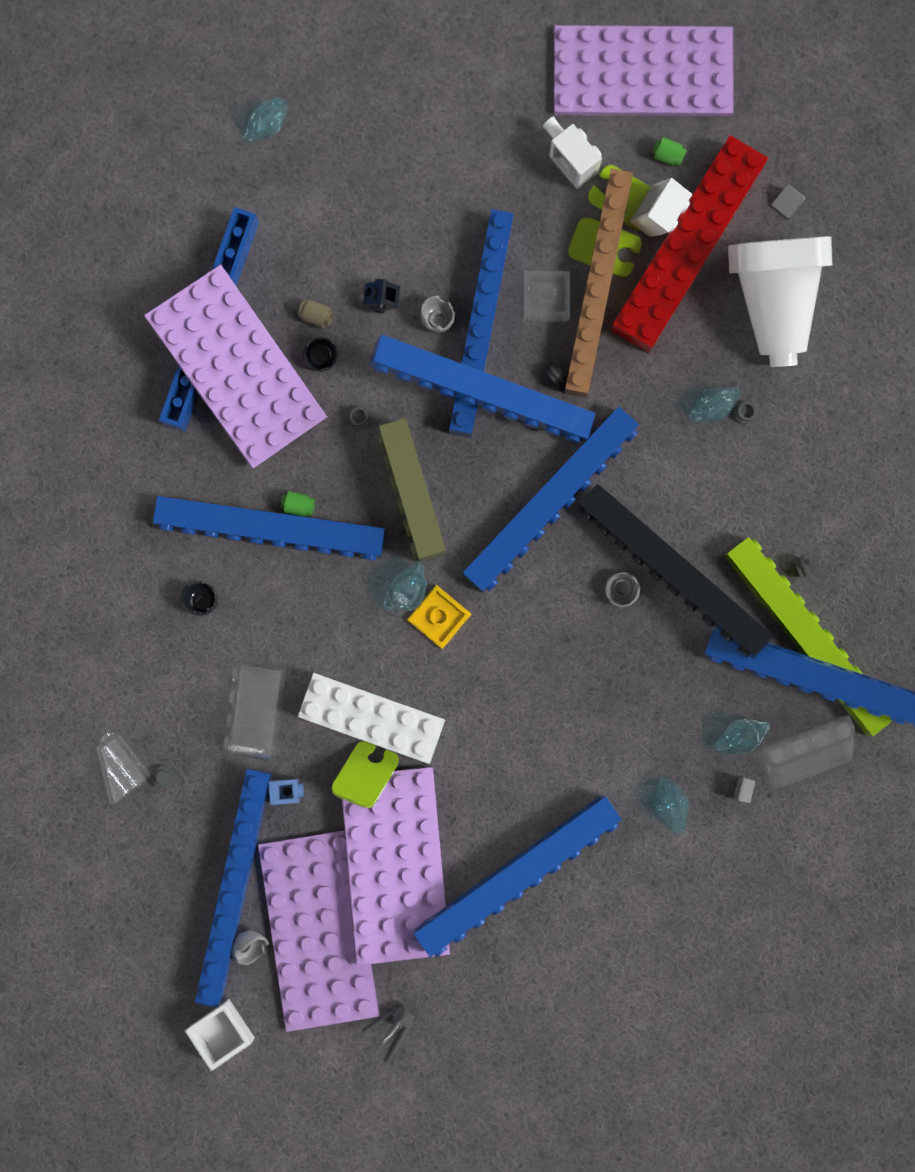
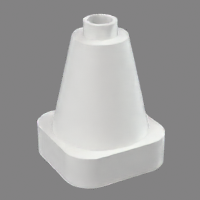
(781, 291)

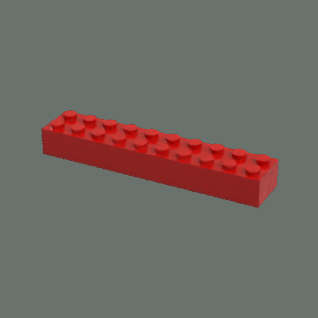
(689, 244)

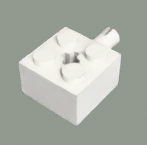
(573, 153)

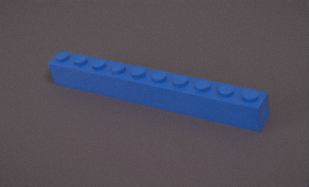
(232, 257)
(483, 312)
(481, 389)
(553, 496)
(269, 527)
(820, 676)
(517, 875)
(233, 888)

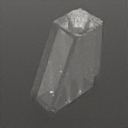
(120, 767)

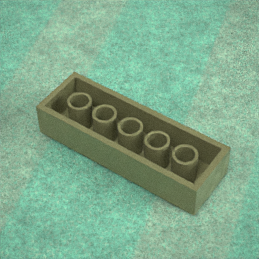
(413, 492)

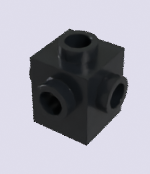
(381, 295)

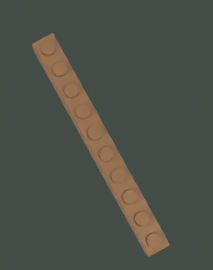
(598, 283)

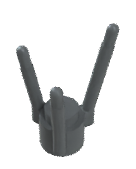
(402, 1018)

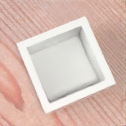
(661, 208)
(220, 1034)

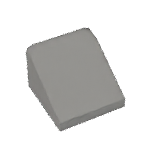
(788, 201)
(744, 789)

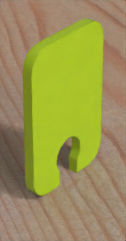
(636, 195)
(584, 242)
(362, 780)

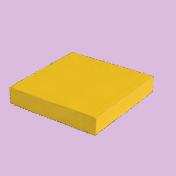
(439, 616)

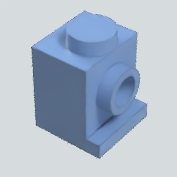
(277, 795)

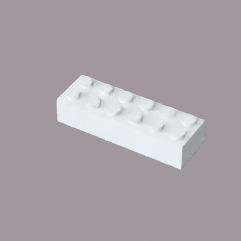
(371, 718)

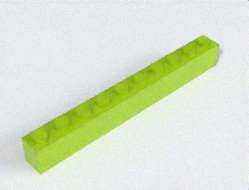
(795, 619)

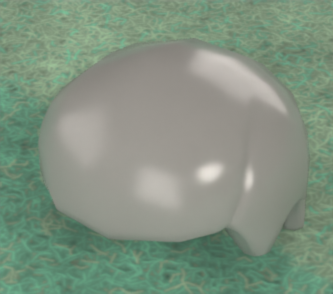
(435, 306)
(626, 584)
(248, 947)

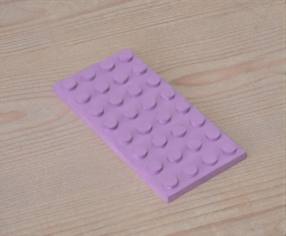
(643, 70)
(235, 366)
(394, 867)
(314, 932)

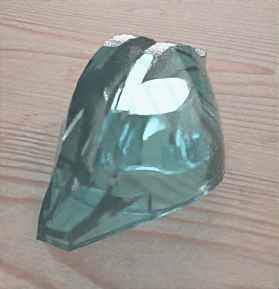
(266, 119)
(715, 404)
(407, 589)
(742, 736)
(671, 804)

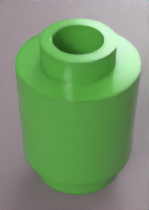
(668, 151)
(298, 504)

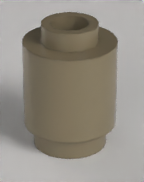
(315, 313)

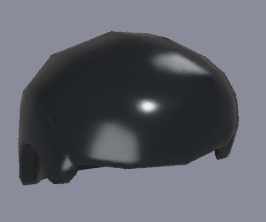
(316, 350)
(190, 597)

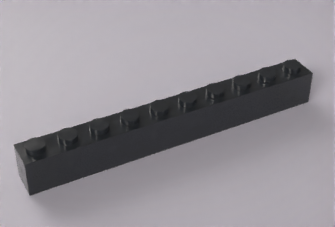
(676, 572)

